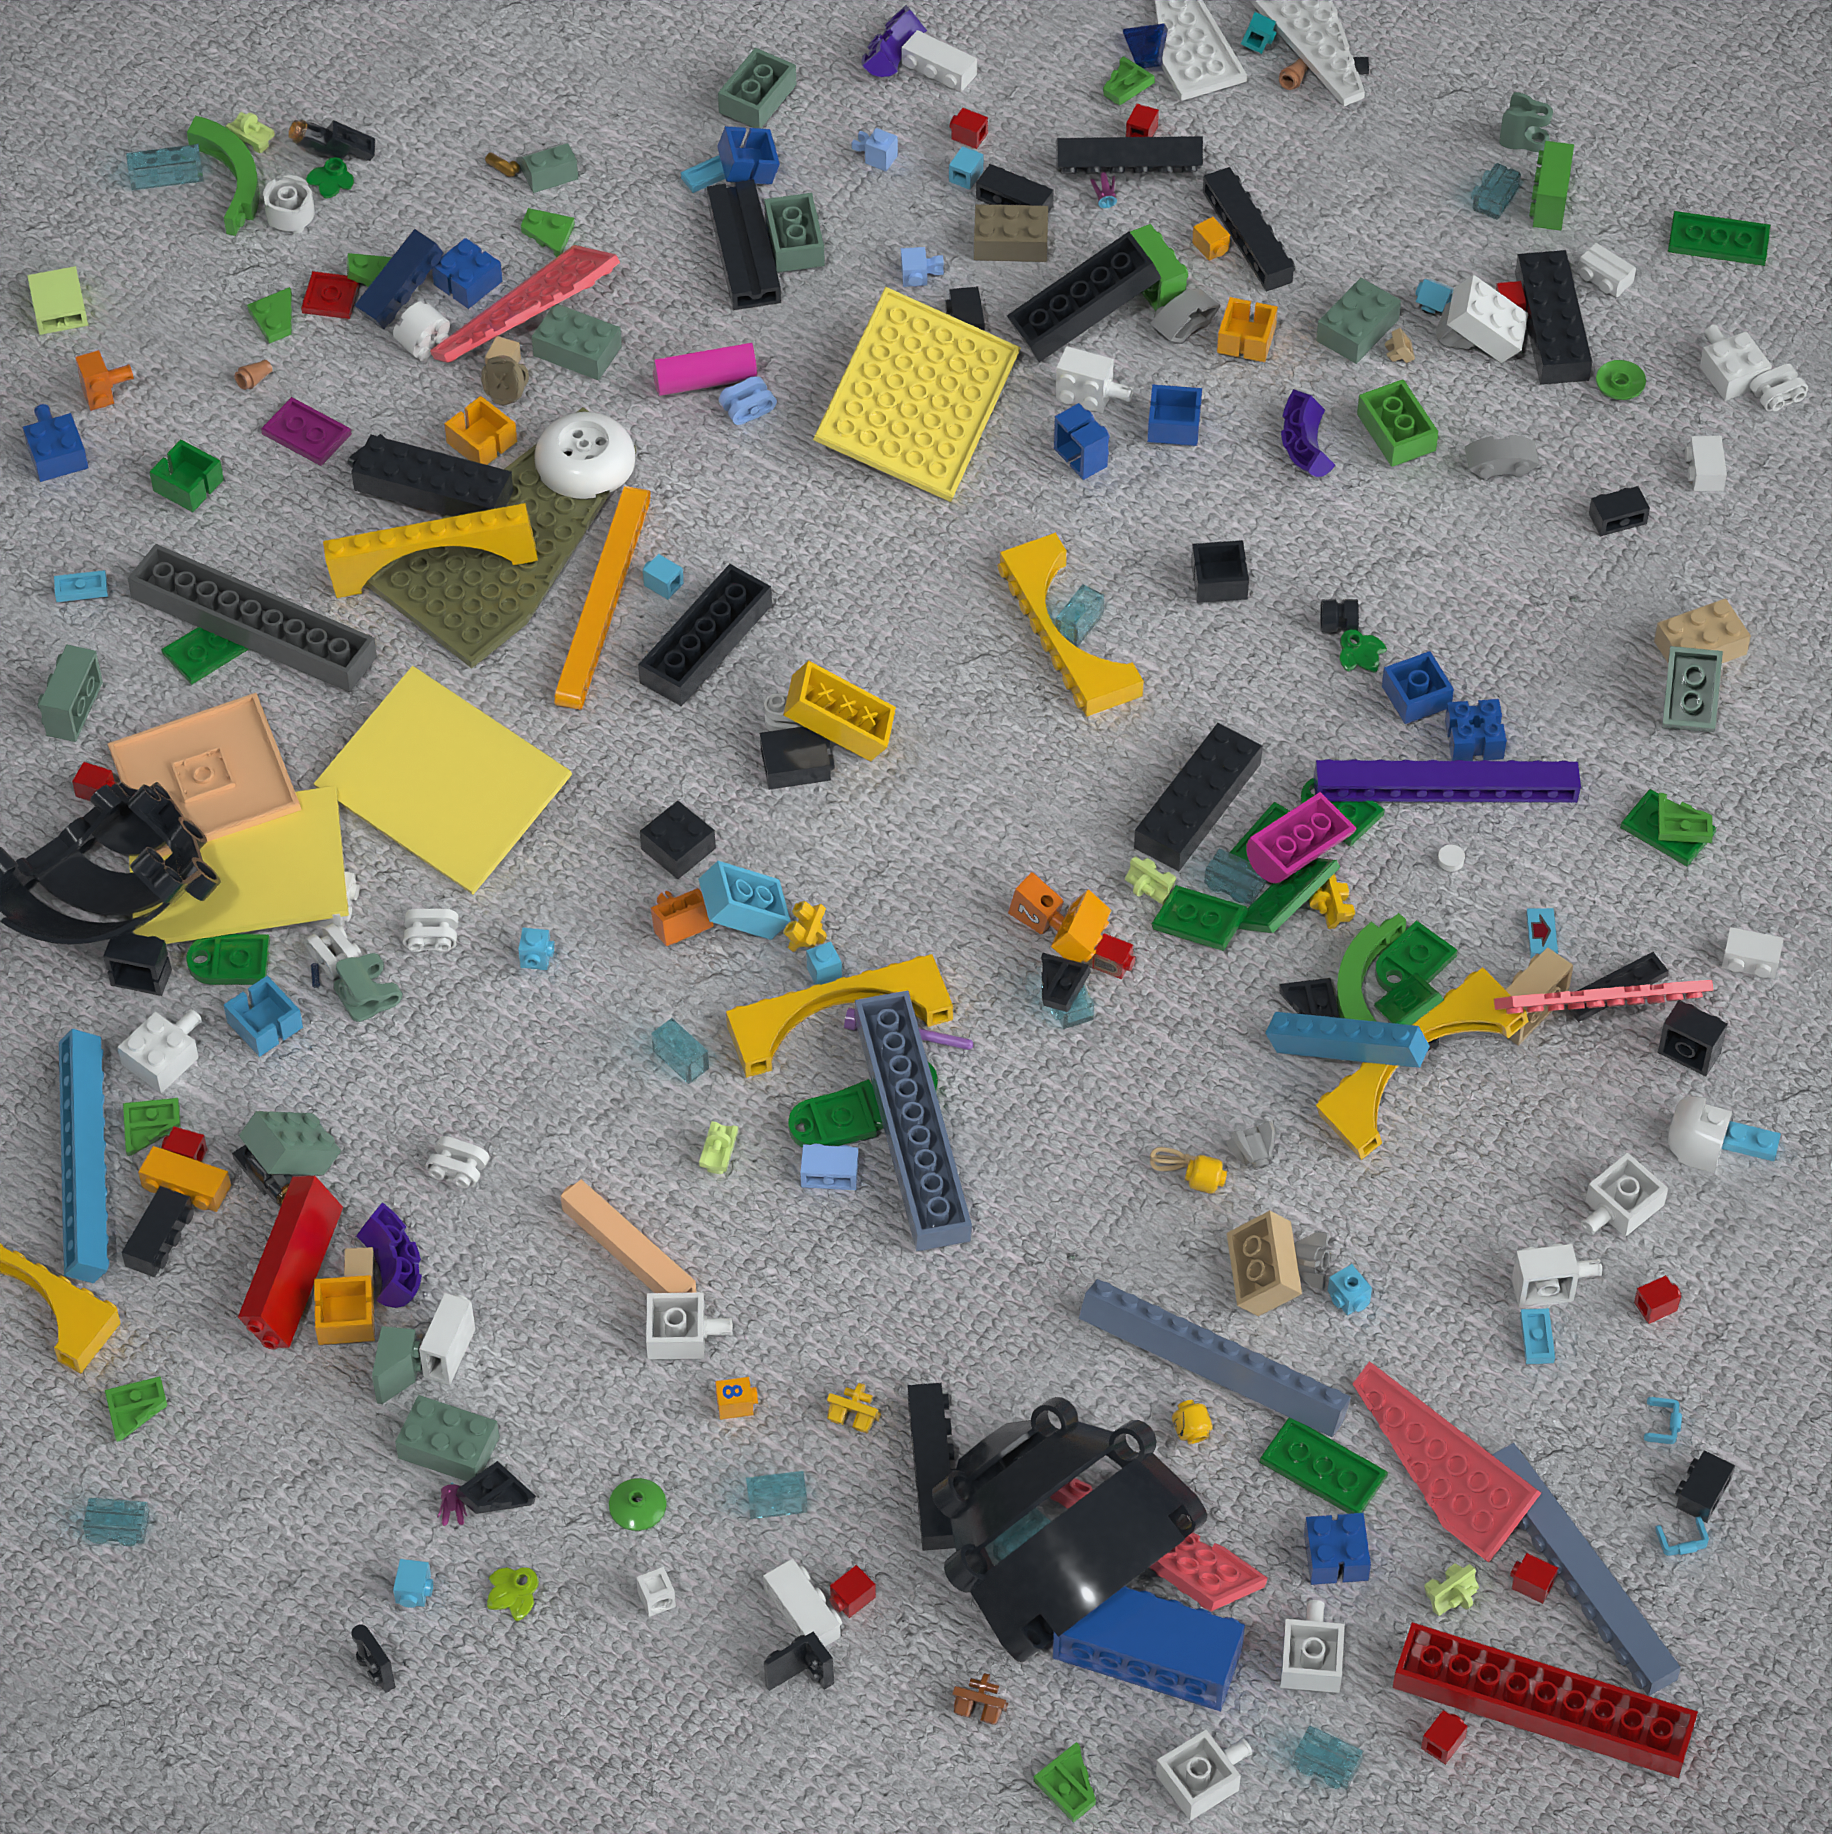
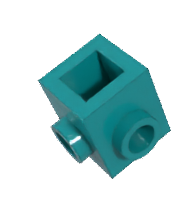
(1259, 33)

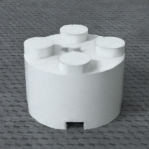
(289, 204)
(421, 330)

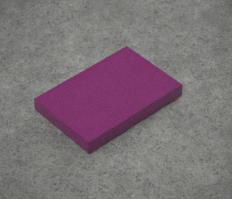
(306, 431)

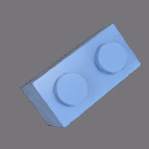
(829, 1167)

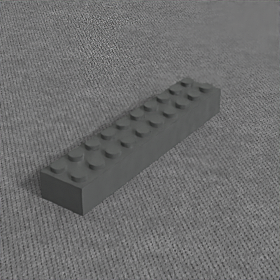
(252, 617)

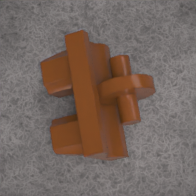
(992, 1705)

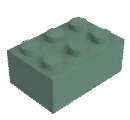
(757, 88)
(794, 232)
(1358, 320)
(576, 341)
(1692, 689)
(70, 693)
(290, 1143)
(447, 1439)

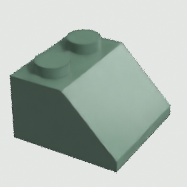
(549, 167)
(395, 1362)

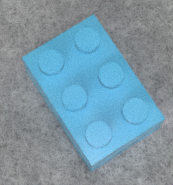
(744, 900)

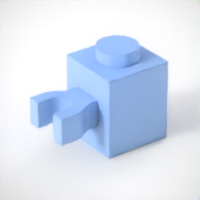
(879, 148)
(916, 266)

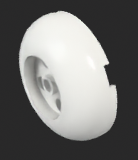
(600, 456)

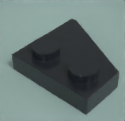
(1062, 981)
(1311, 997)

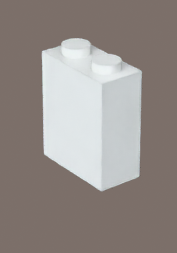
(447, 1338)

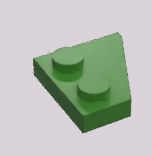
(1127, 82)
(548, 229)
(365, 268)
(273, 315)
(148, 1122)
(134, 1405)

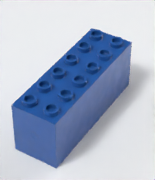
(1157, 1646)

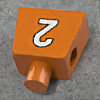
(1036, 905)

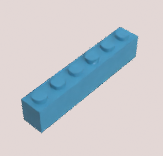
(1347, 1039)

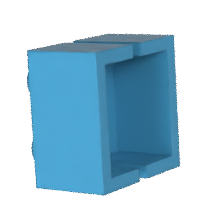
(269, 1019)

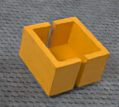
(1244, 337)
(487, 432)
(344, 1310)

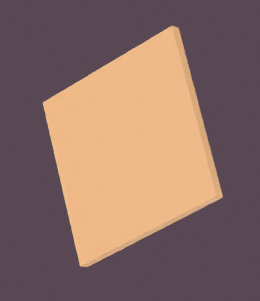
(214, 766)

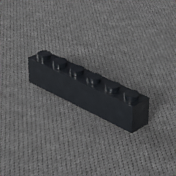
(1248, 229)
(931, 1459)

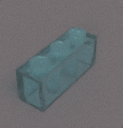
(164, 167)

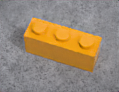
(1082, 928)
(200, 1181)

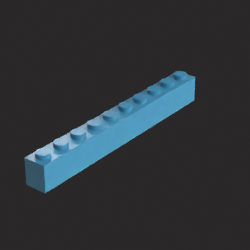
(83, 1156)

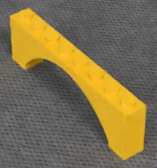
(358, 557)
(1093, 680)
(765, 1024)
(1354, 1104)
(81, 1317)

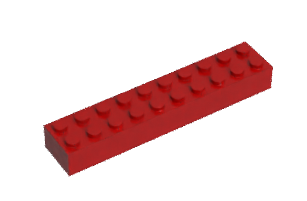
(1545, 1700)

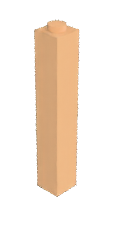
(624, 1241)

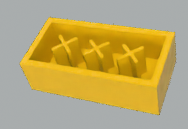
(839, 711)

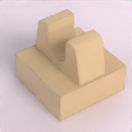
(1401, 347)

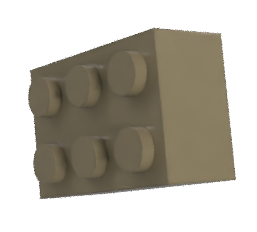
(1010, 233)

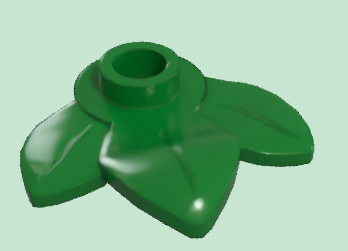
(331, 178)
(1363, 653)

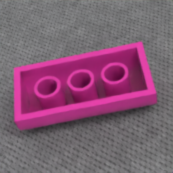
(704, 369)
(1297, 839)

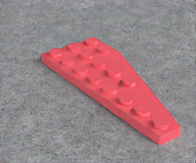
(1203, 1572)

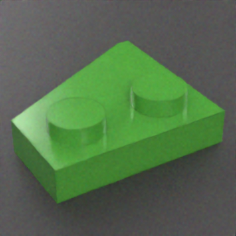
(1683, 822)
(1067, 1783)

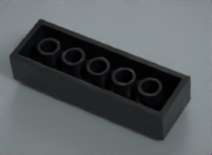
(1129, 153)
(1084, 296)
(1554, 317)
(429, 478)
(705, 634)
(1198, 797)

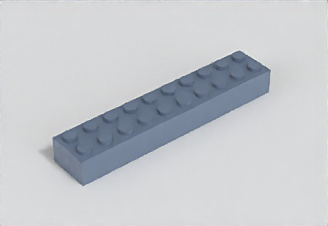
(912, 1121)

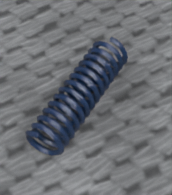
(314, 971)

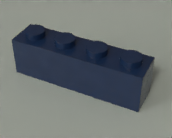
(399, 279)

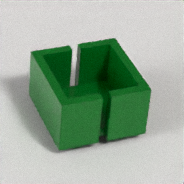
(191, 475)

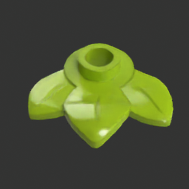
(511, 1594)

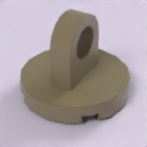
(504, 379)

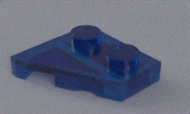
(1147, 44)

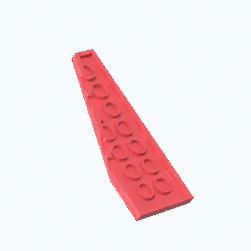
(555, 282)
(1597, 997)
(1461, 1481)

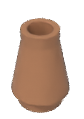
(1291, 76)
(250, 375)

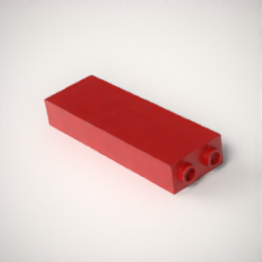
(290, 1262)

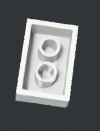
(1487, 318)

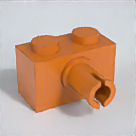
(98, 380)
(679, 916)

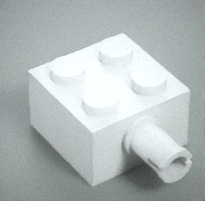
(1732, 362)
(1088, 380)
(160, 1049)
(1623, 1197)
(1549, 1275)
(679, 1326)
(1312, 1652)
(1201, 1773)

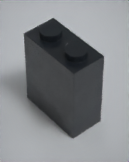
(795, 757)

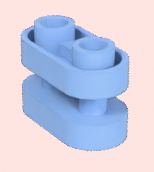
(747, 400)

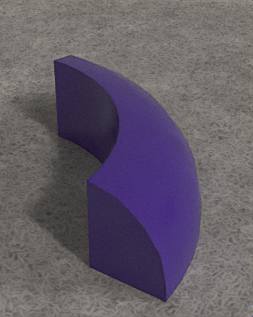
(887, 48)
(1300, 434)
(395, 1256)

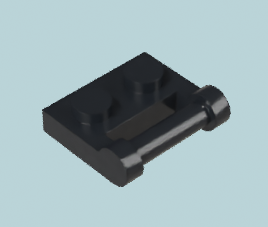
(372, 1656)

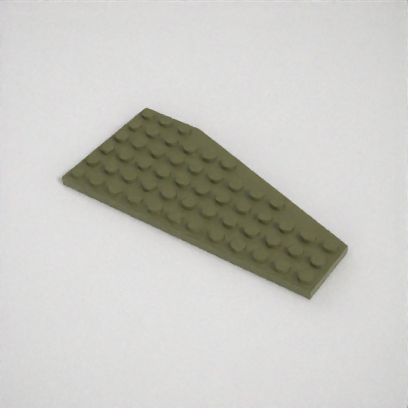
(476, 597)

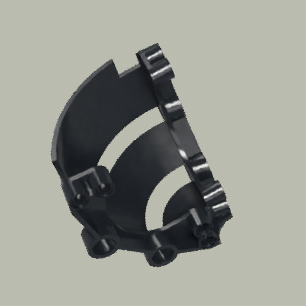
(129, 824)
(1080, 1553)

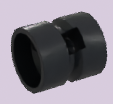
(1339, 615)

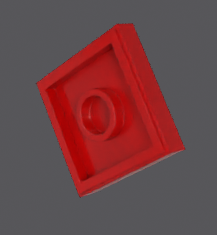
(330, 295)

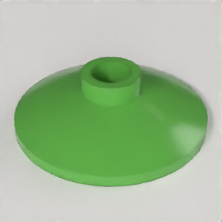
(1621, 379)
(637, 1515)

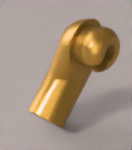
(507, 168)

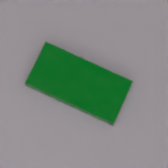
(1719, 238)
(1284, 898)
(1323, 1467)

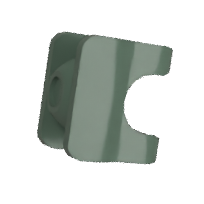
(1523, 123)
(357, 990)

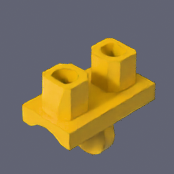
(1329, 902)
(808, 928)
(864, 1414)

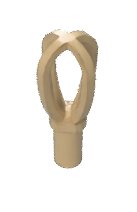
(1181, 1161)

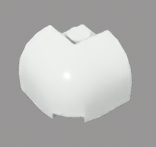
(1698, 1133)

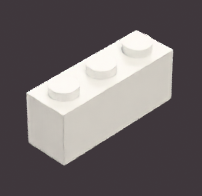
(939, 61)
(801, 1603)

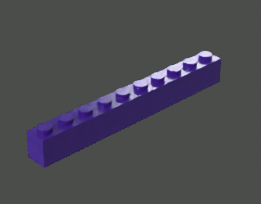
(1447, 781)

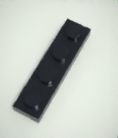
(1640, 972)

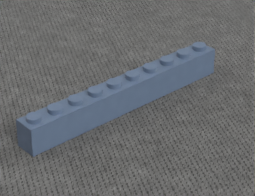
(1215, 1357)
(1593, 1584)

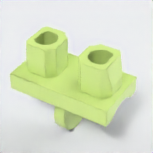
(251, 131)
(1148, 880)
(718, 1147)
(1455, 1591)

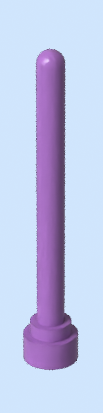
(926, 1035)

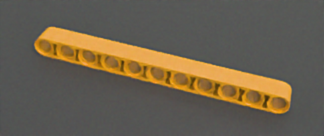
(602, 598)

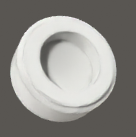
(1451, 858)

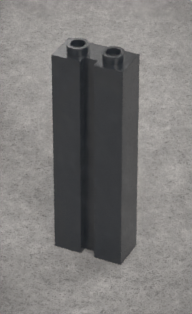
(743, 245)

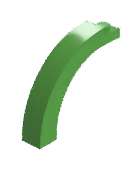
(234, 154)
(1357, 960)

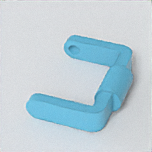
(1675, 1421)
(1686, 1547)

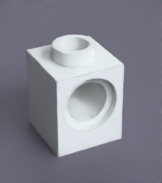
(656, 1591)

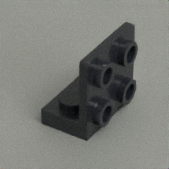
(803, 1653)

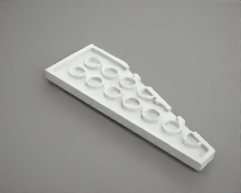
(1319, 40)
(1195, 50)

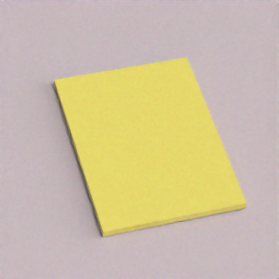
(917, 394)
(443, 779)
(268, 876)

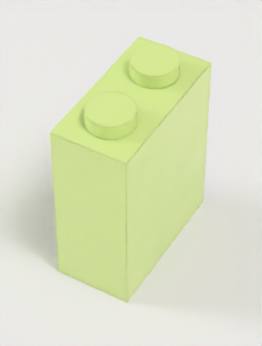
(57, 300)

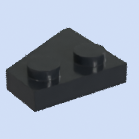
(494, 1491)

